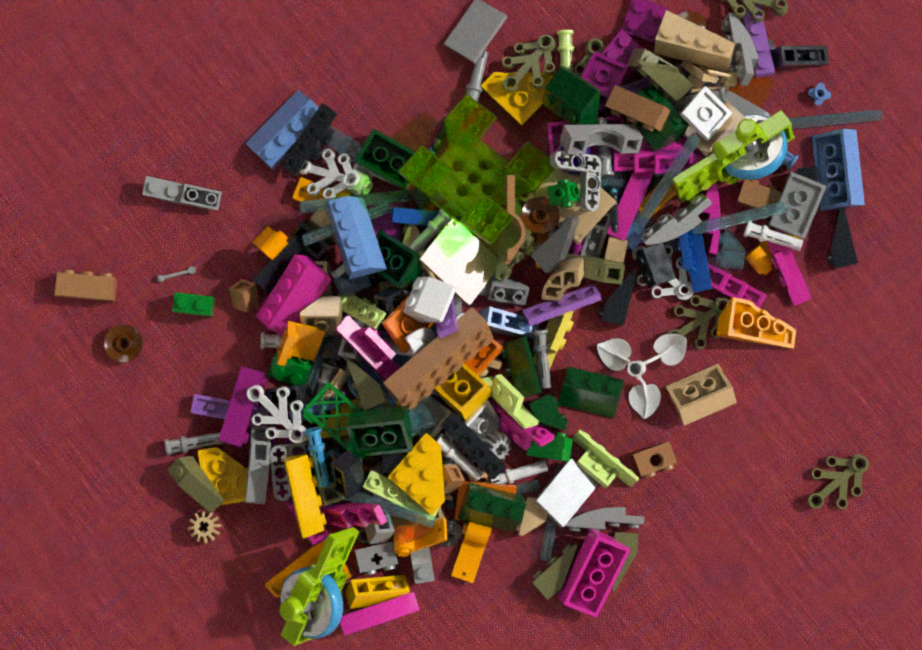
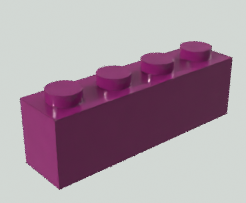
(241, 408)

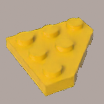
(524, 101)
(225, 474)
(422, 474)

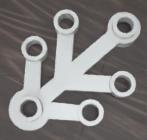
(332, 175)
(677, 285)
(280, 415)

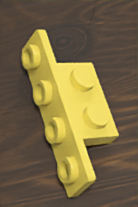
(556, 332)

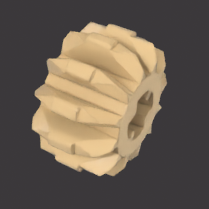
(202, 533)

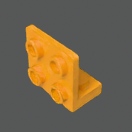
(300, 342)

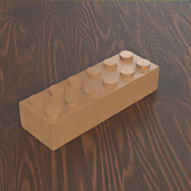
(438, 360)

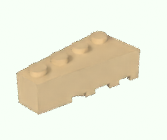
(692, 43)

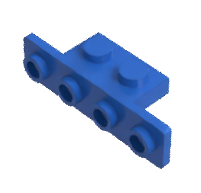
(695, 260)

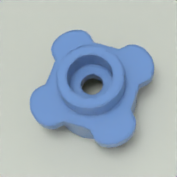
(813, 93)

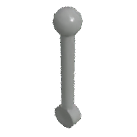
(191, 270)

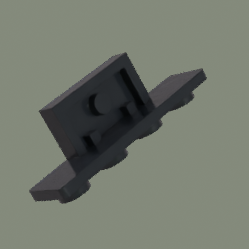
(311, 141)
(475, 448)

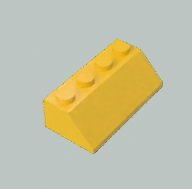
(303, 494)

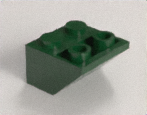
(547, 414)

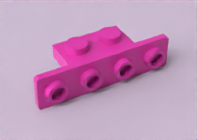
(790, 273)
(369, 346)
(518, 434)

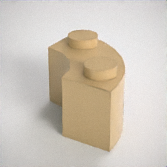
(566, 275)

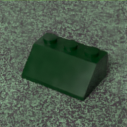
(572, 98)
(673, 128)
(385, 157)
(400, 261)
(521, 367)
(590, 392)
(380, 431)
(492, 507)

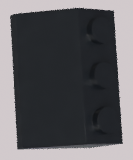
(275, 268)

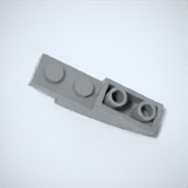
(744, 50)
(181, 193)
(673, 227)
(506, 291)
(258, 465)
(596, 519)

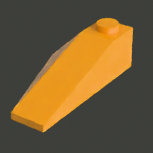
(748, 323)
(306, 560)

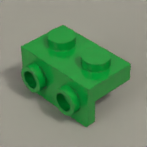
(294, 372)

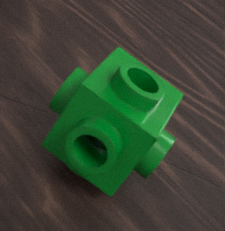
(563, 194)

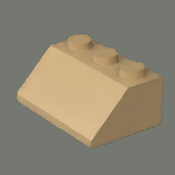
(701, 394)

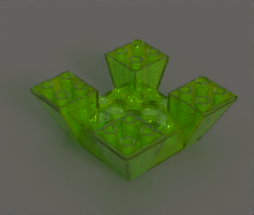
(467, 154)

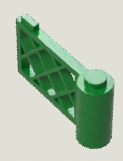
(311, 417)

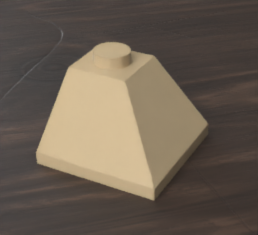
(324, 314)

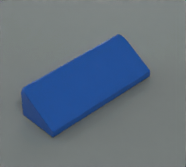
(412, 216)

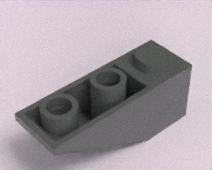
(555, 249)

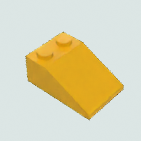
(464, 391)

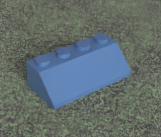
(282, 130)
(839, 169)
(355, 236)

